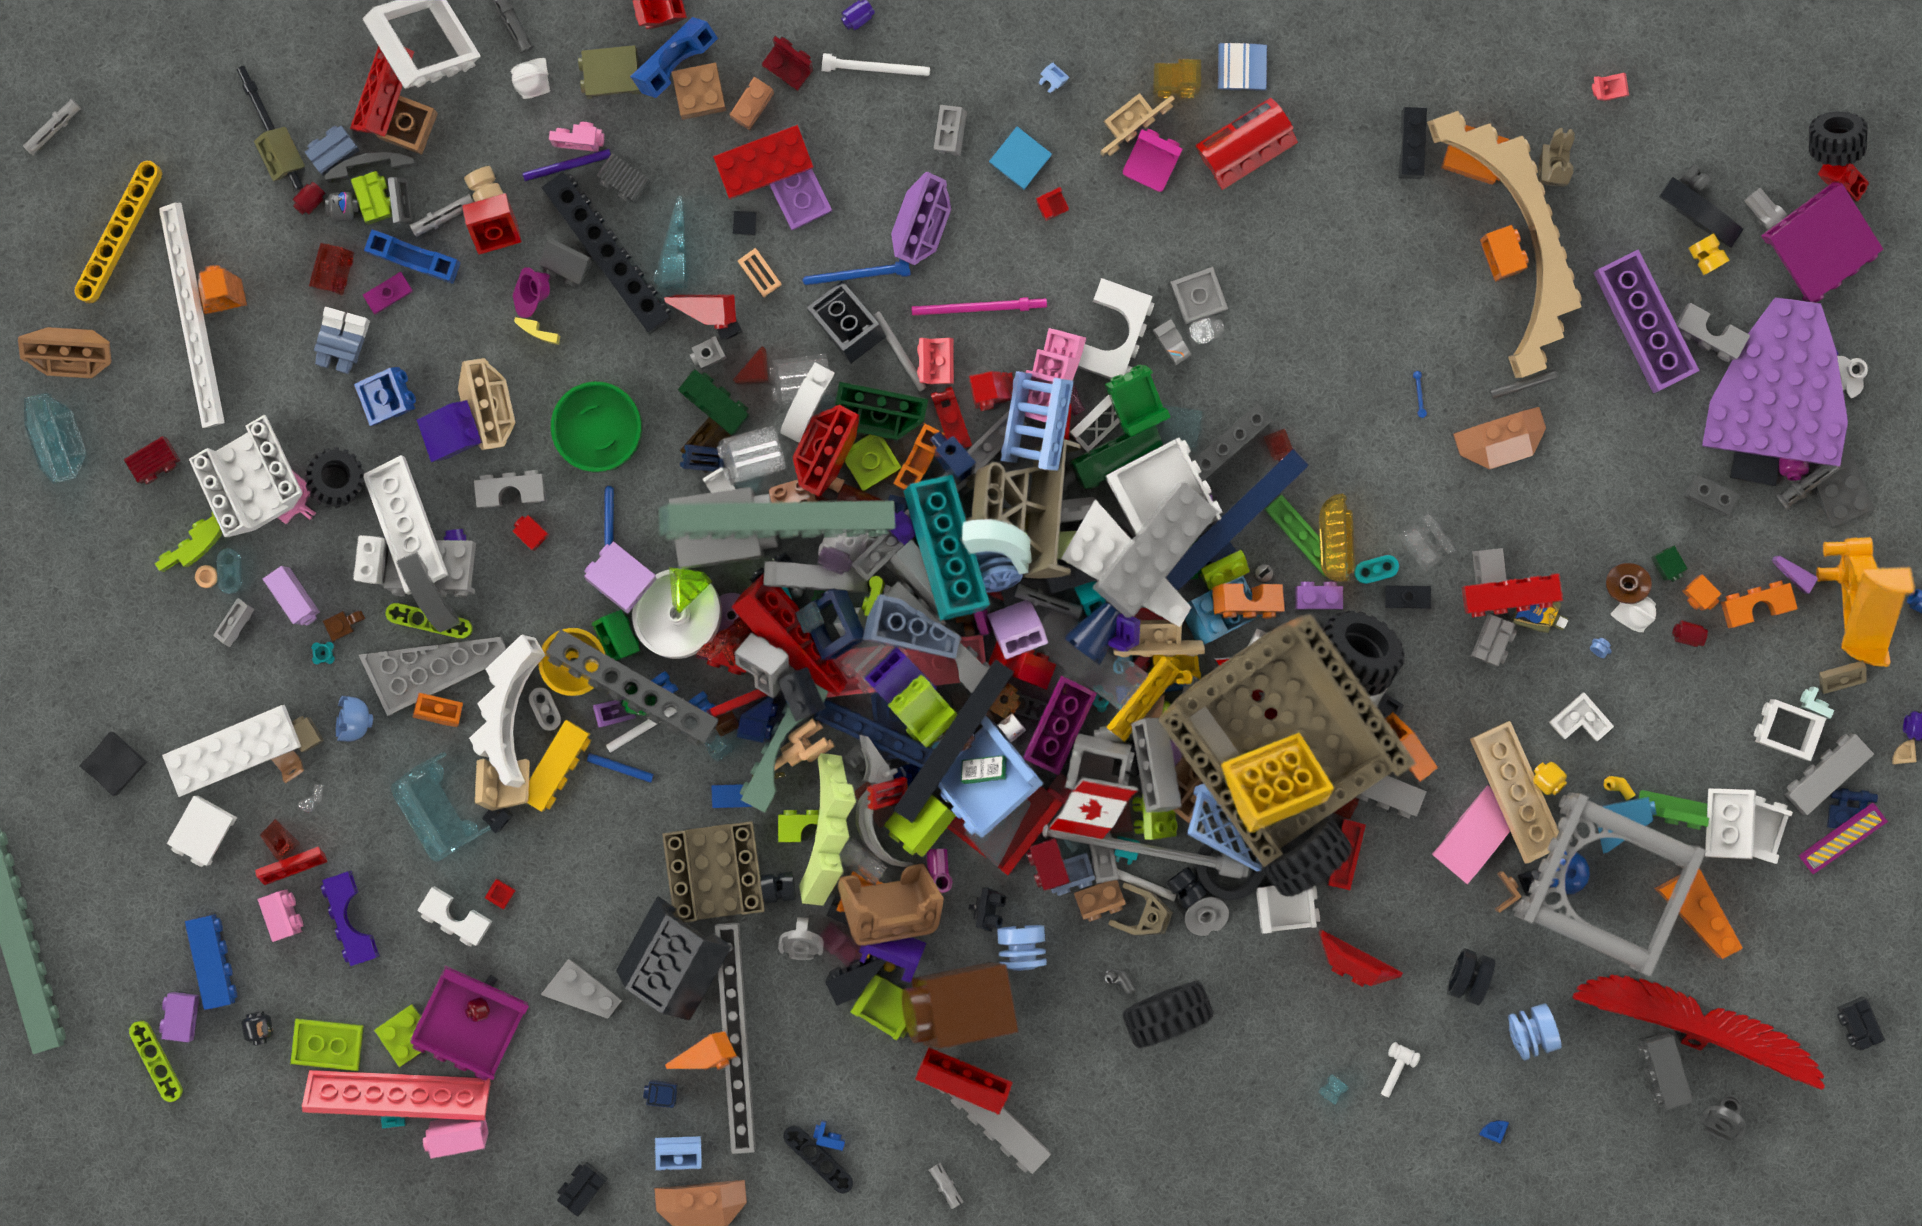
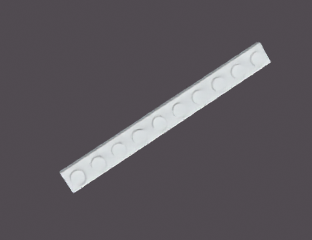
(191, 315)

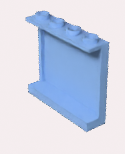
(988, 802)

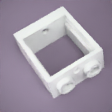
(1811, 737)

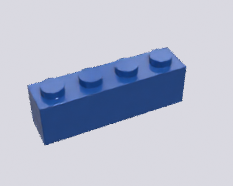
(210, 961)

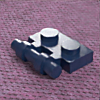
(1840, 814)

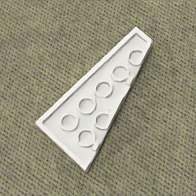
(1098, 546)

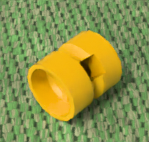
(1709, 261)

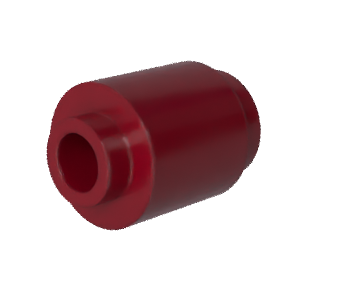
(308, 198)
(1690, 634)

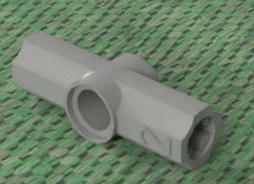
(1765, 209)

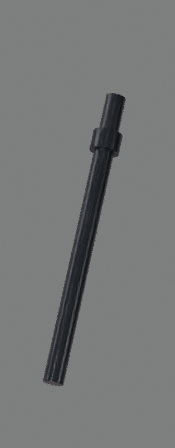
(250, 88)

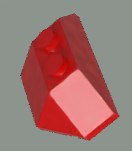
(824, 448)
(1356, 963)

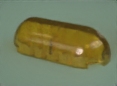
(1336, 539)

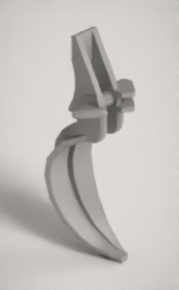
(876, 772)

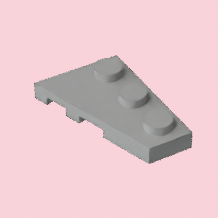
(581, 990)

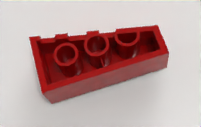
(1512, 594)

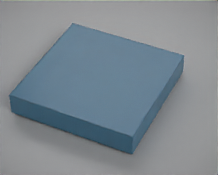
(1020, 158)

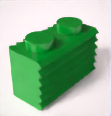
(616, 635)

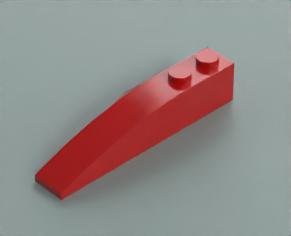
(773, 617)

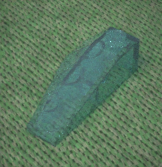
(672, 261)

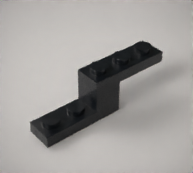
(1049, 585)

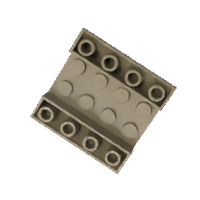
(713, 871)

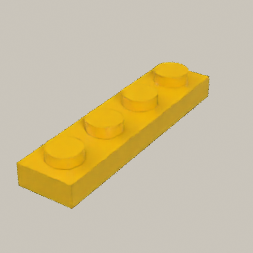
(1144, 698)

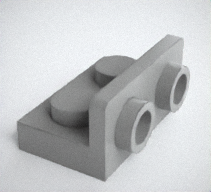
(1075, 509)

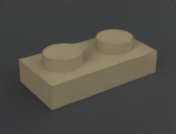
(1842, 677)

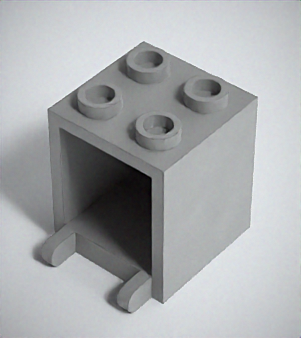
(1095, 758)

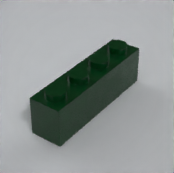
(1097, 463)

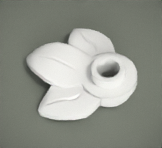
(1852, 382)

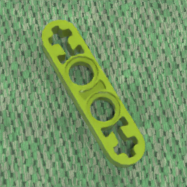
(426, 625)
(152, 1063)

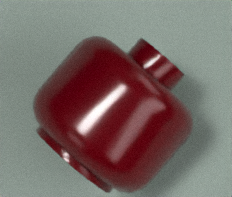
(477, 1009)

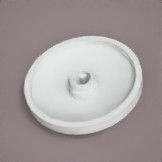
(671, 632)

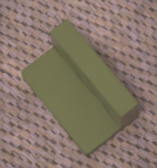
(278, 152)

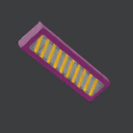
(1843, 838)

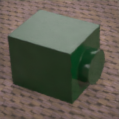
(1669, 564)

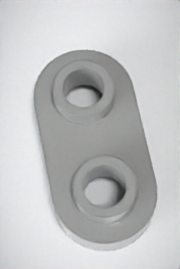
(545, 709)

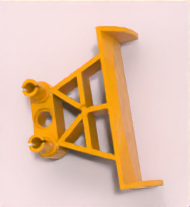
(1869, 598)

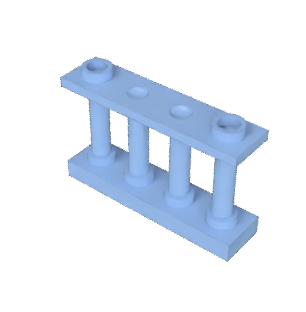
(1055, 424)

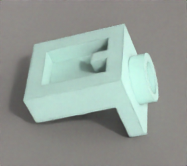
(1816, 707)

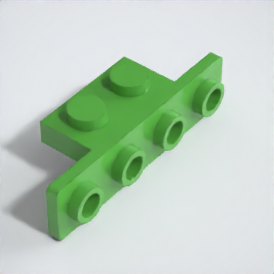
(1678, 809)

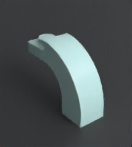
(998, 537)

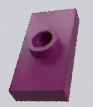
(387, 293)

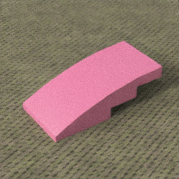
(1057, 360)
(1473, 837)

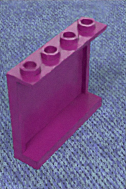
(1823, 242)
(455, 1037)

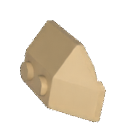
(488, 402)

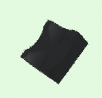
(113, 763)

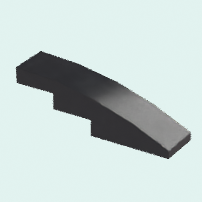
(1701, 212)

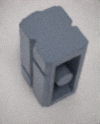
(331, 149)

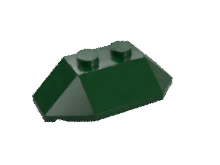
(882, 411)

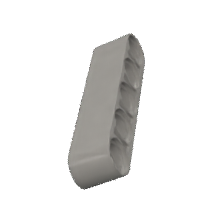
(812, 577)

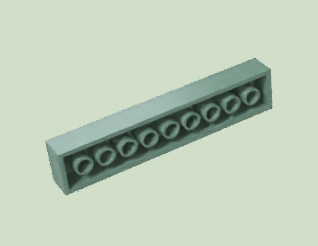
(774, 518)

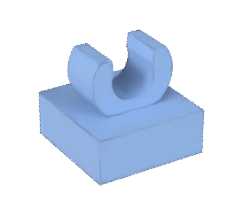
(1054, 76)

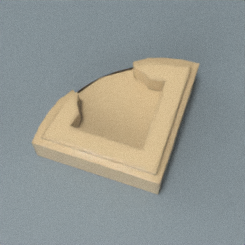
(1905, 753)

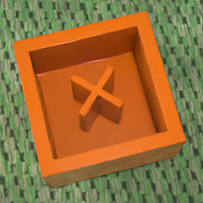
(1504, 252)

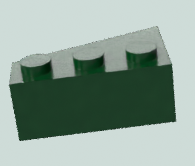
(714, 401)

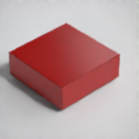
(500, 894)

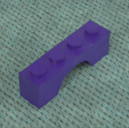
(357, 946)

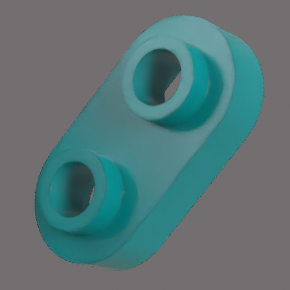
(1376, 569)

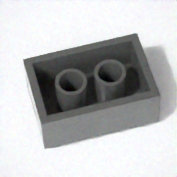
(1664, 1070)

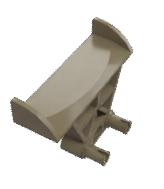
(1043, 507)

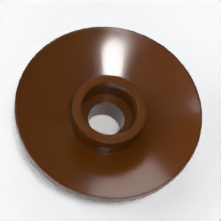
(1631, 575)

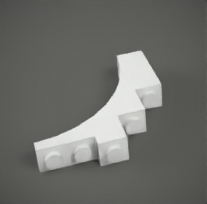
(499, 706)

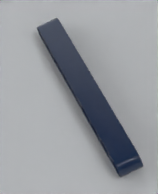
(1236, 519)

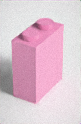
(455, 1136)

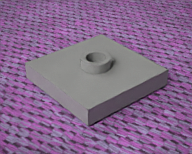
(1199, 295)

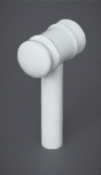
(1403, 1056)

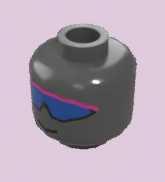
(341, 206)

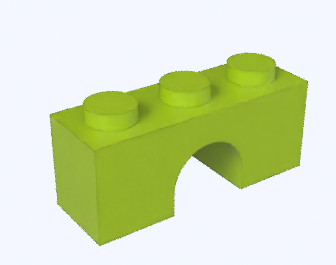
(792, 824)

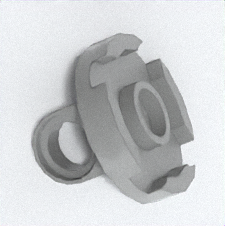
(800, 942)

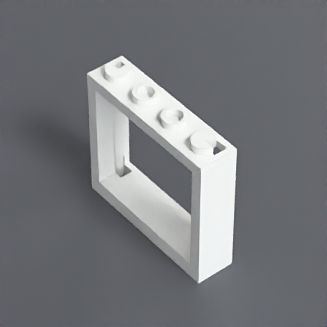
(396, 54)

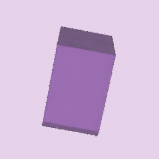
(611, 713)

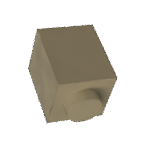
(307, 733)

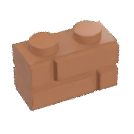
(752, 103)

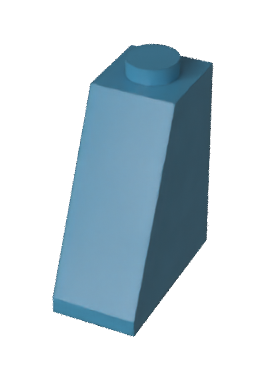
(1638, 810)

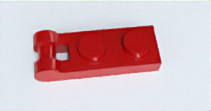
(951, 417)

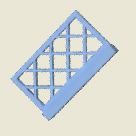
(1204, 794)

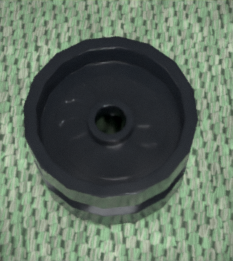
(1471, 976)

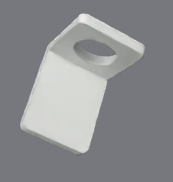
(717, 481)

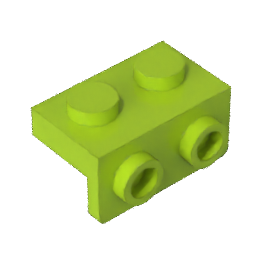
(1225, 570)

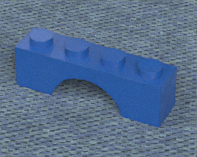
(689, 40)
(412, 257)

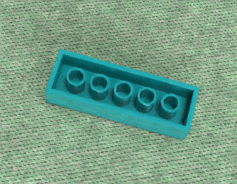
(939, 532)

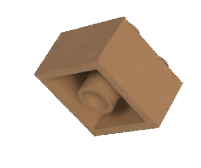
(699, 91)
(410, 125)

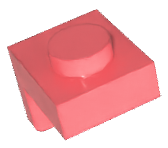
(1610, 87)

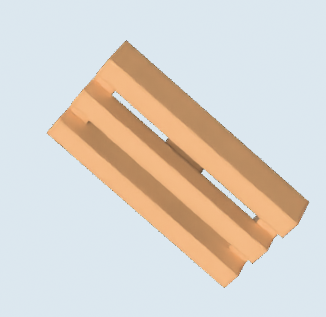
(771, 288)

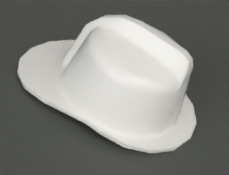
(531, 78)
(1636, 615)

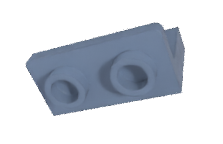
(1078, 872)

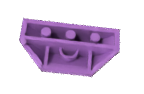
(921, 219)

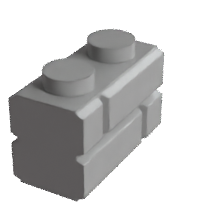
(1494, 640)

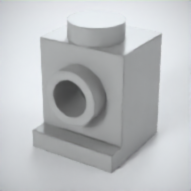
(715, 356)

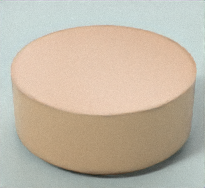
(206, 576)

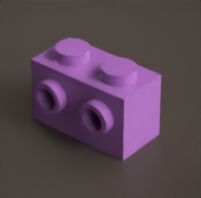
(1318, 597)
(179, 1016)

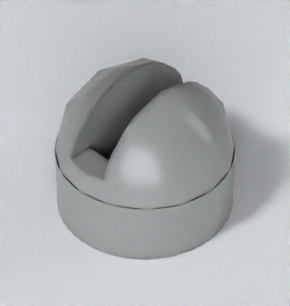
(1260, 569)

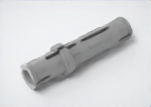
(52, 126)
(418, 227)

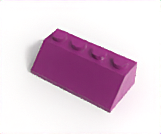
(1059, 725)

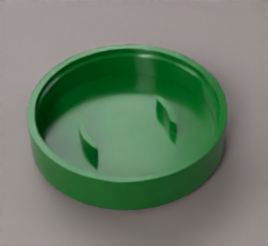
(596, 427)

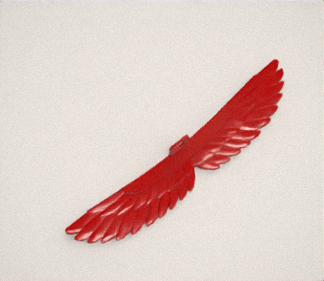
(1675, 1011)

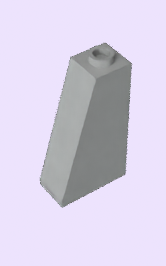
(910, 568)

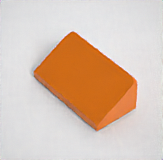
(437, 710)

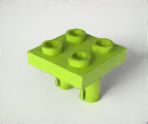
(1155, 824)

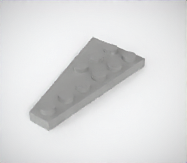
(426, 669)

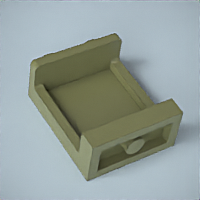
(608, 71)

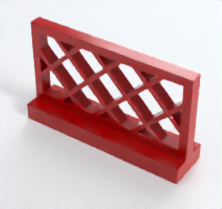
(378, 97)

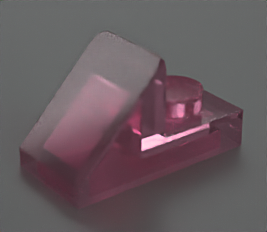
(840, 944)

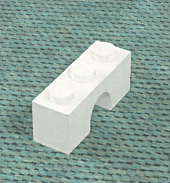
(436, 908)

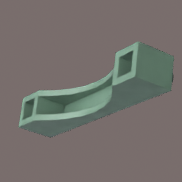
(762, 786)

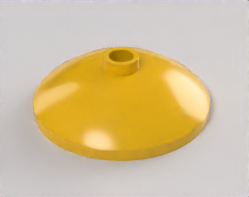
(558, 677)

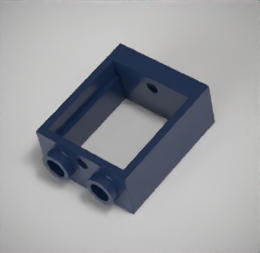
(850, 623)

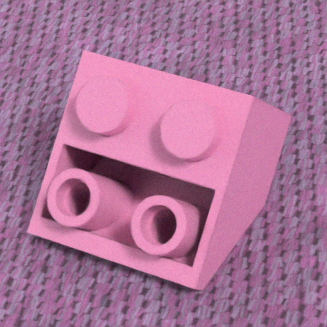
(280, 915)

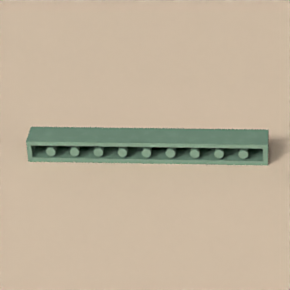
(24, 963)

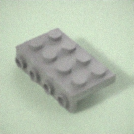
(458, 561)

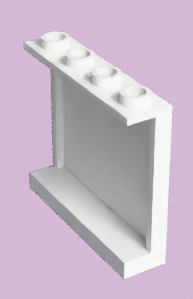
(1151, 478)

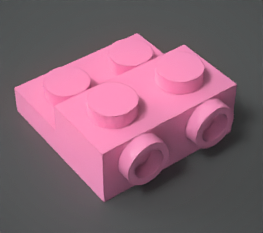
(583, 137)

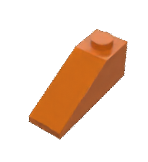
(708, 1053)

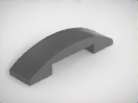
(342, 170)
(426, 594)

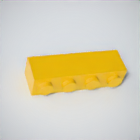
(555, 765)

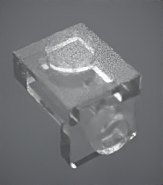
(1205, 330)

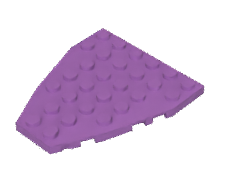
(1782, 390)

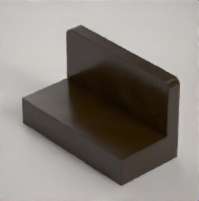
(708, 436)

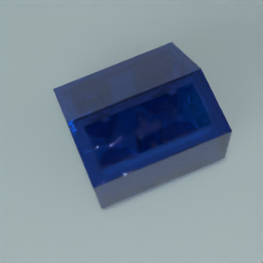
(755, 722)

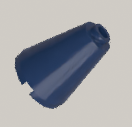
(1094, 632)

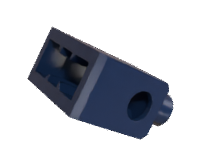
(959, 464)

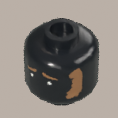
(257, 1027)

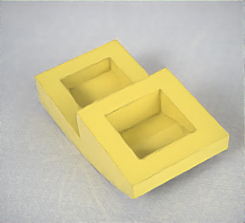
(532, 328)

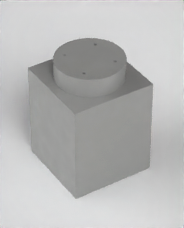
(713, 552)

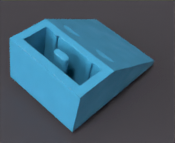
(1210, 626)

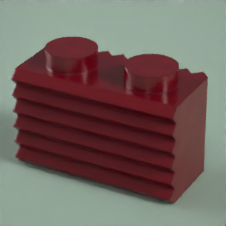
(152, 460)

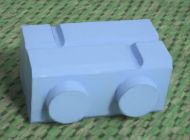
(678, 1153)

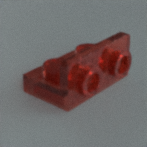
(331, 268)

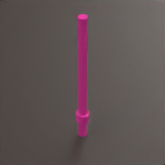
(1022, 304)

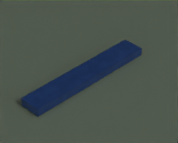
(880, 735)

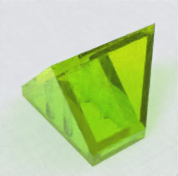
(686, 586)

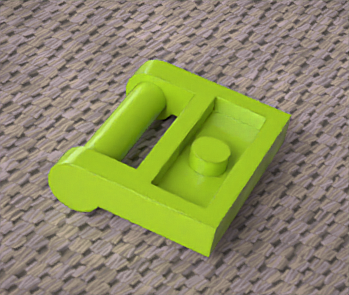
(877, 585)

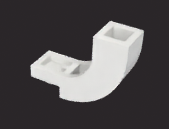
(806, 402)

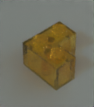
(1177, 78)

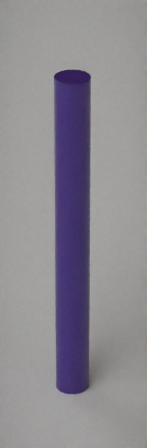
(565, 165)

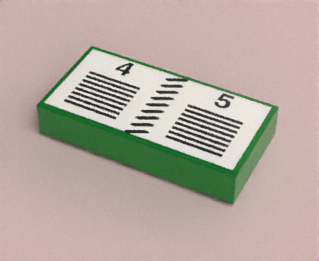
(983, 769)

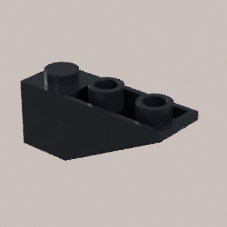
(850, 981)

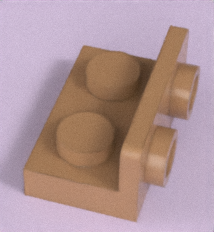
(1099, 899)

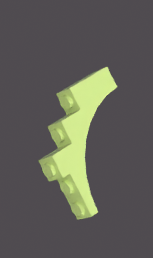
(832, 832)

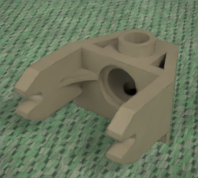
(1554, 160)
(1153, 907)

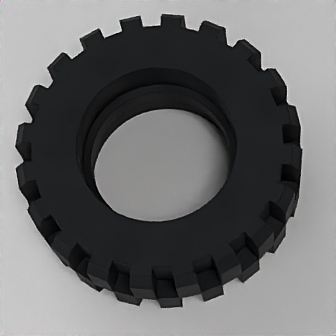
(1367, 649)
(1309, 858)
(1168, 1014)

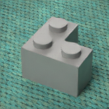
(764, 663)

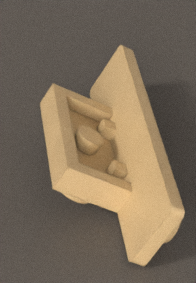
(1130, 118)
(1162, 638)

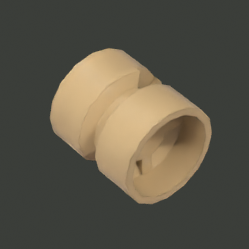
(482, 183)

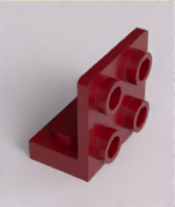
(787, 63)

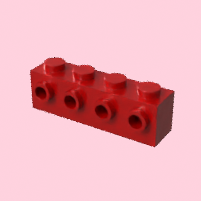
(963, 1080)

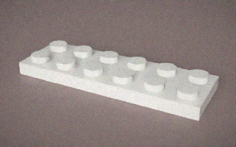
(403, 517)
(231, 750)

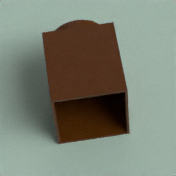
(959, 1006)

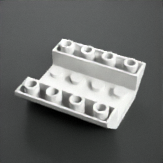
(247, 480)

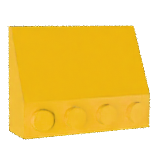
(1276, 782)

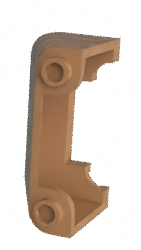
(892, 908)

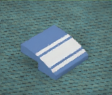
(1242, 66)

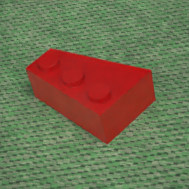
(991, 389)

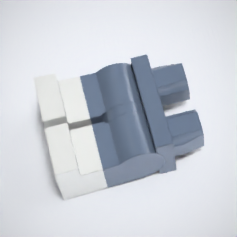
(340, 338)

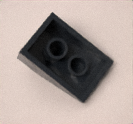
(847, 322)

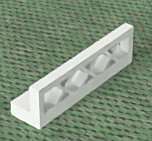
(1090, 419)

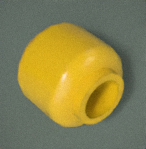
(1549, 778)

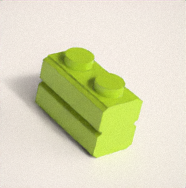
(372, 197)

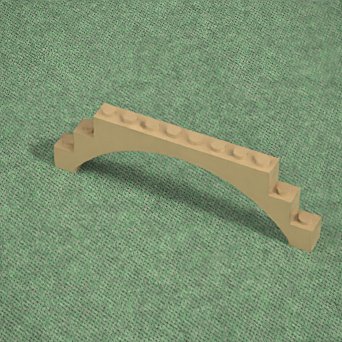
(1555, 284)

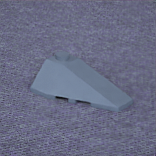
(901, 626)

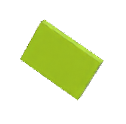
(327, 1044)

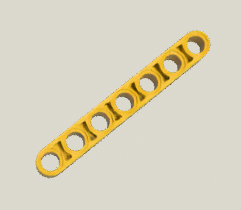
(118, 220)

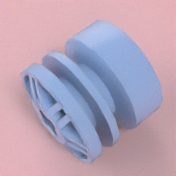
(997, 571)
(1022, 946)
(1534, 1031)

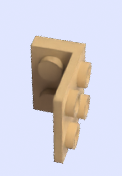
(493, 793)

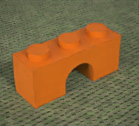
(918, 460)
(1231, 600)
(1739, 608)

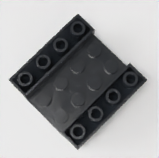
(671, 962)

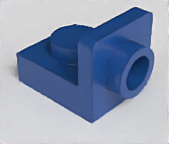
(833, 1140)

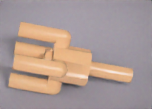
(800, 747)

